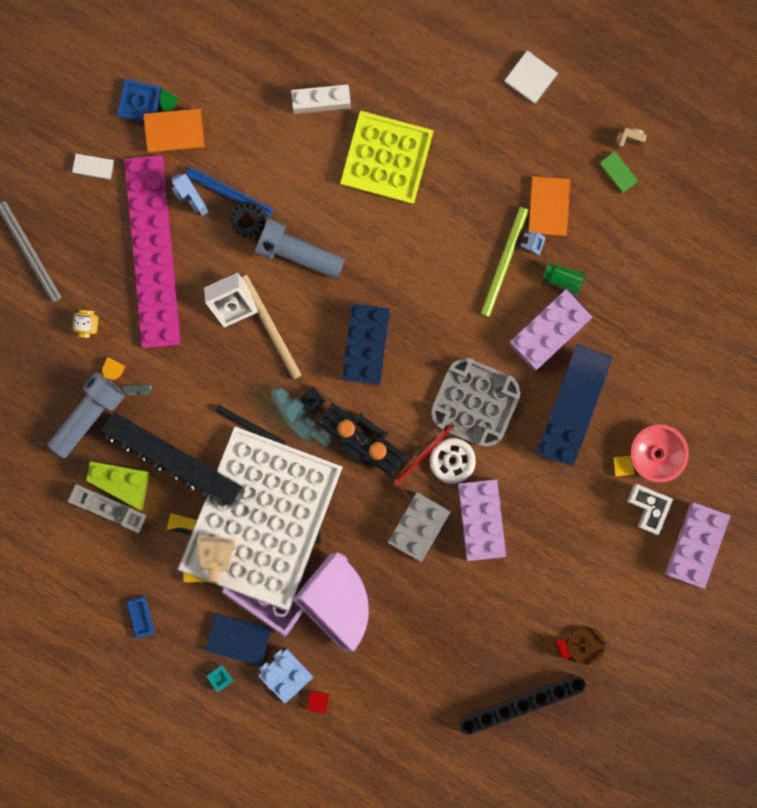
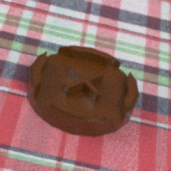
(586, 645)

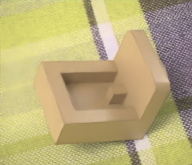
(635, 136)

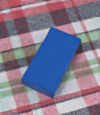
(140, 617)

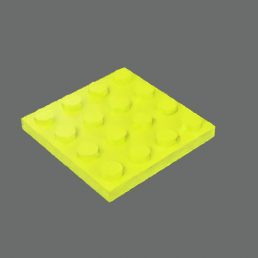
(386, 157)

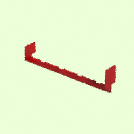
(423, 454)

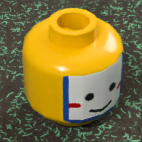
(85, 323)

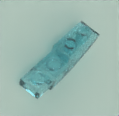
(292, 413)

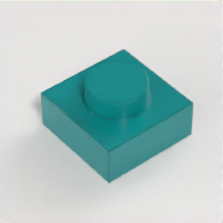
(219, 678)

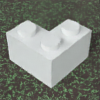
(654, 506)

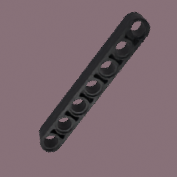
(532, 705)

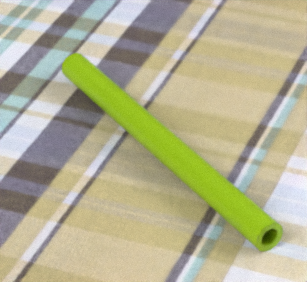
(504, 262)

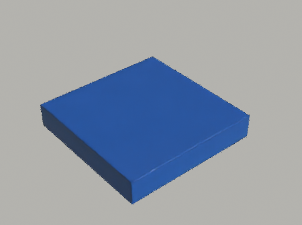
(138, 99)

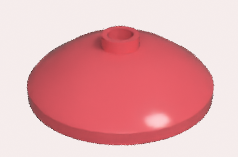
(672, 448)

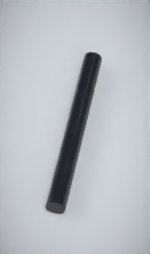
(249, 425)

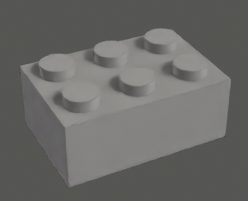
(419, 527)

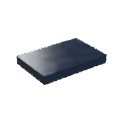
(238, 639)

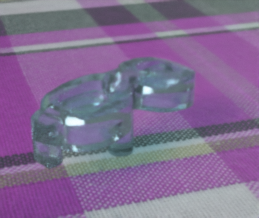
(132, 390)

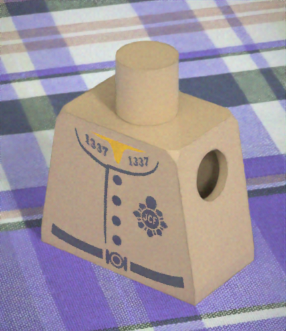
(215, 556)

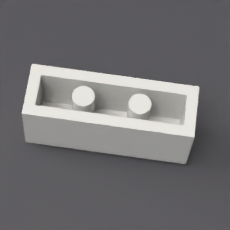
(321, 99)

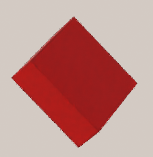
(562, 648)
(318, 702)

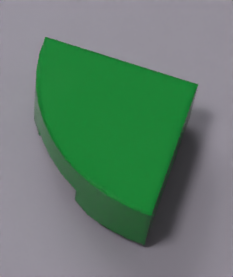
(168, 100)

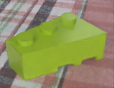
(121, 482)

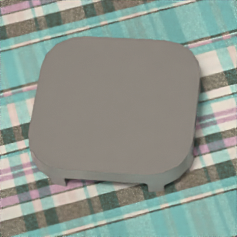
(476, 401)

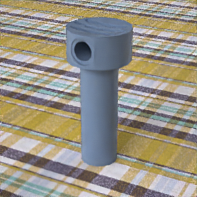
(275, 241)
(101, 395)

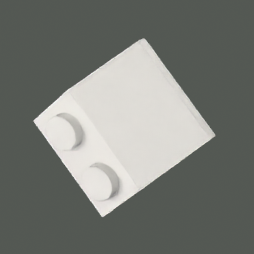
(230, 300)

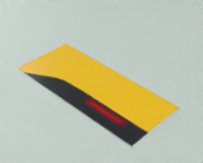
(181, 524)

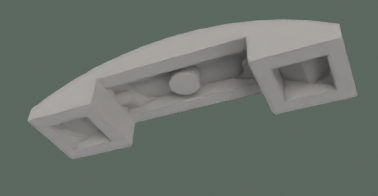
(107, 508)

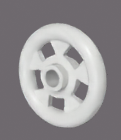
(436, 463)

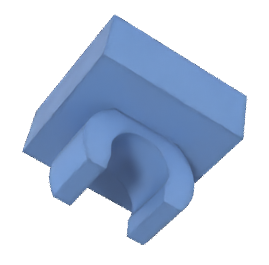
(534, 243)

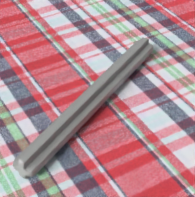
(29, 252)

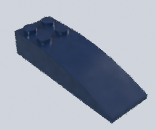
(574, 405)

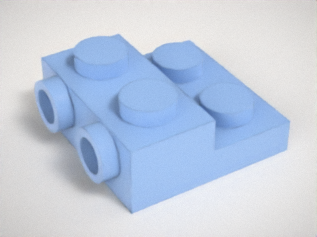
(185, 191)
(285, 675)

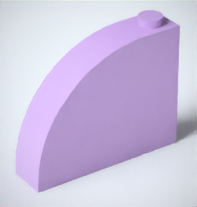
(336, 601)

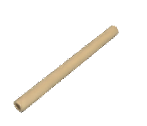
(272, 331)

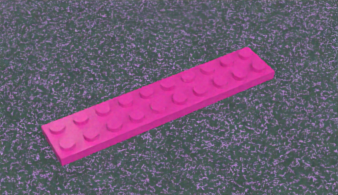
(152, 252)

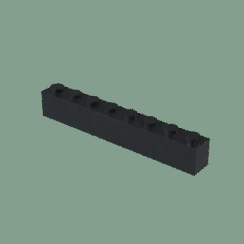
(174, 461)

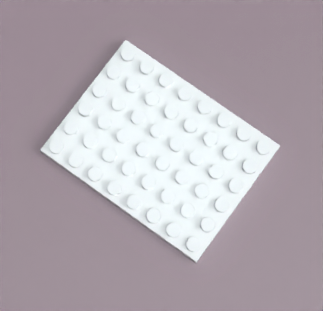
(272, 521)

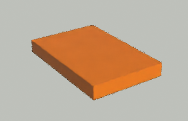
(174, 130)
(549, 206)

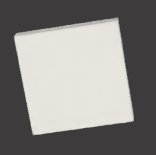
(531, 77)

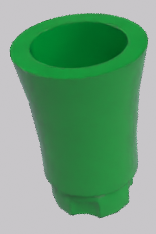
(564, 278)

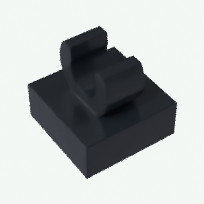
(312, 400)

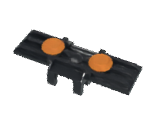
(358, 445)

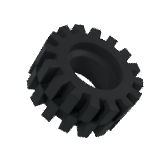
(240, 227)

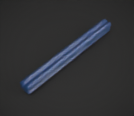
(225, 189)

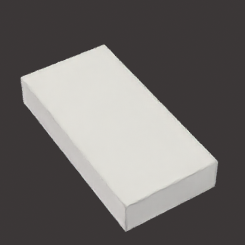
(93, 166)

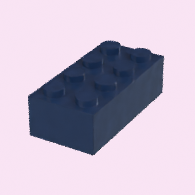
(365, 344)

